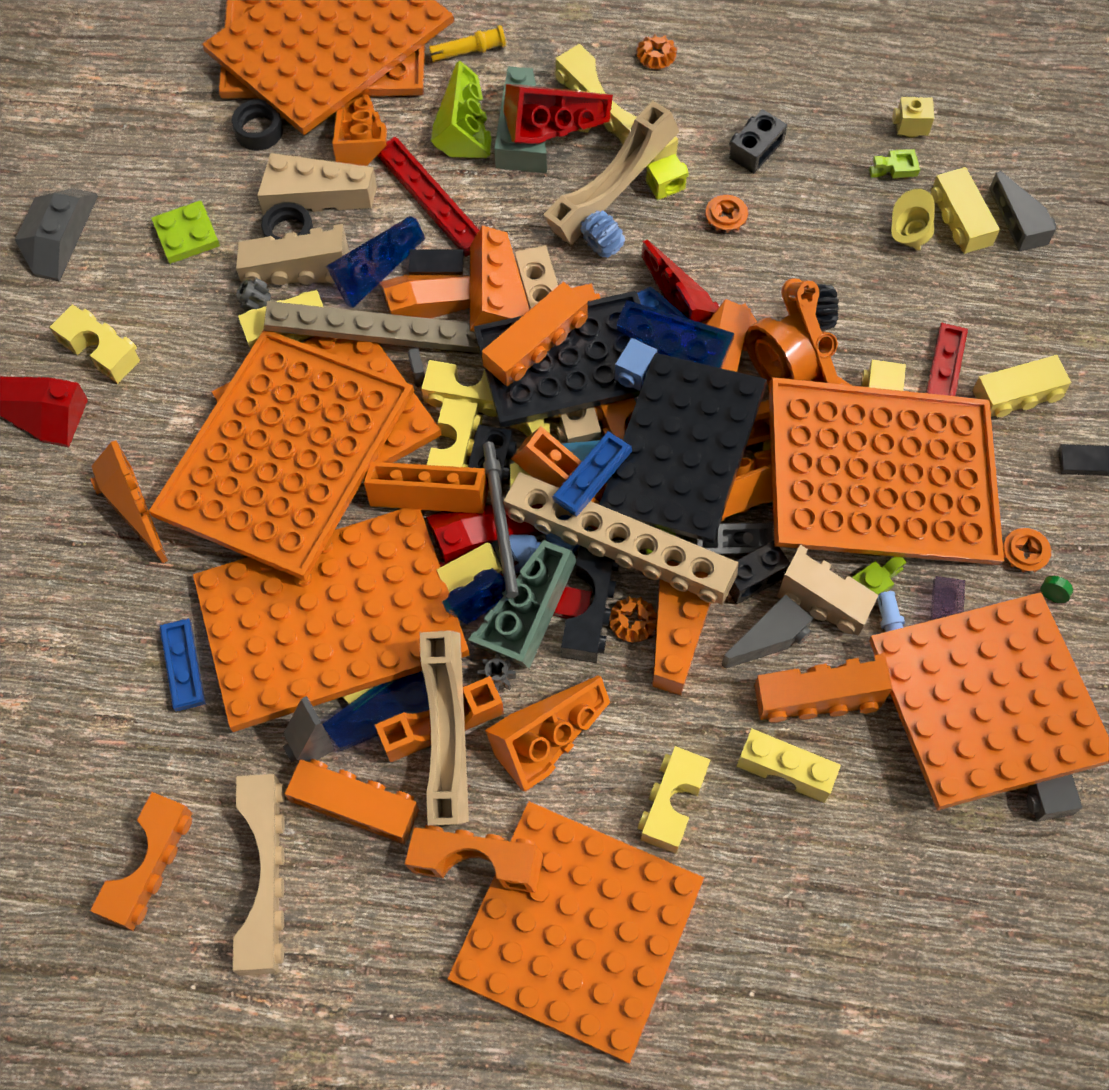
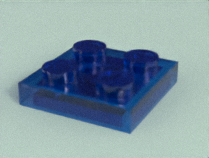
(476, 597)

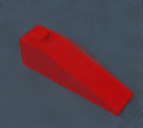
(545, 113)
(677, 285)
(43, 407)
(462, 532)

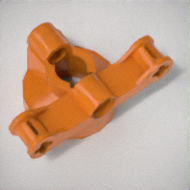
(791, 345)

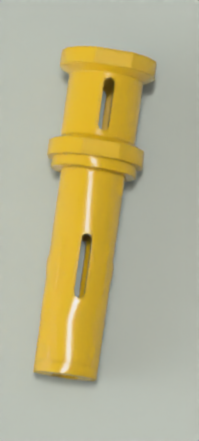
(478, 42)

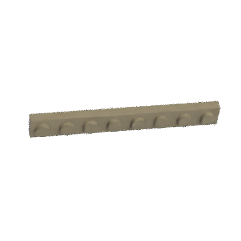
(369, 327)

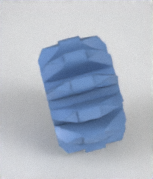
(602, 234)

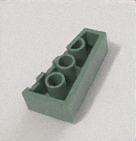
(517, 155)
(519, 623)

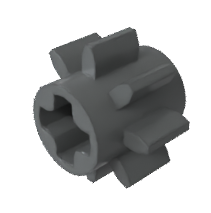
(253, 294)
(497, 665)

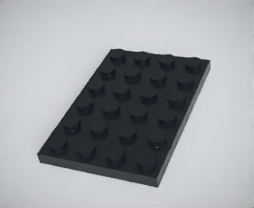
(571, 374)
(685, 446)

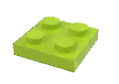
(185, 231)

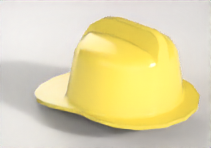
(913, 218)

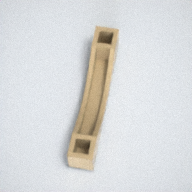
(647, 138)
(448, 772)
(257, 941)

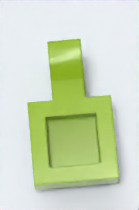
(898, 162)
(878, 578)

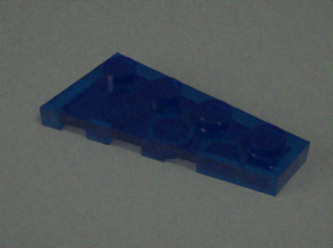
(371, 262)
(675, 334)
(384, 701)

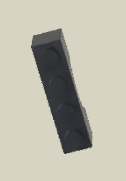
(583, 633)

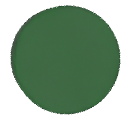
(1057, 589)

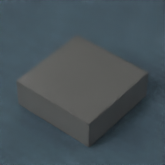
(416, 367)

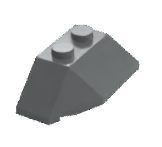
(53, 230)

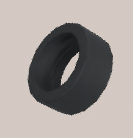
(258, 140)
(282, 212)

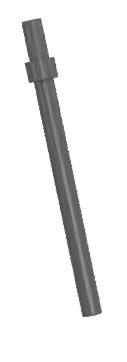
(492, 472)

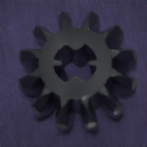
(827, 307)

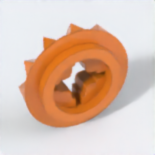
(655, 59)
(728, 204)
(1037, 544)
(638, 631)

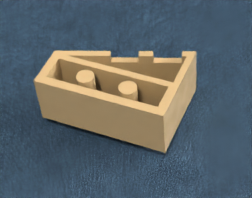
(826, 593)

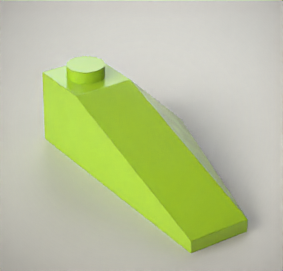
(460, 120)

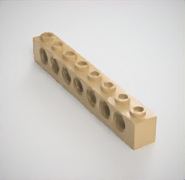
(537, 264)
(721, 570)

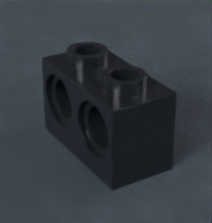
(757, 141)
(499, 437)
(758, 572)

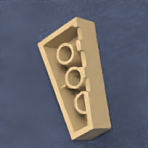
(316, 184)
(292, 258)

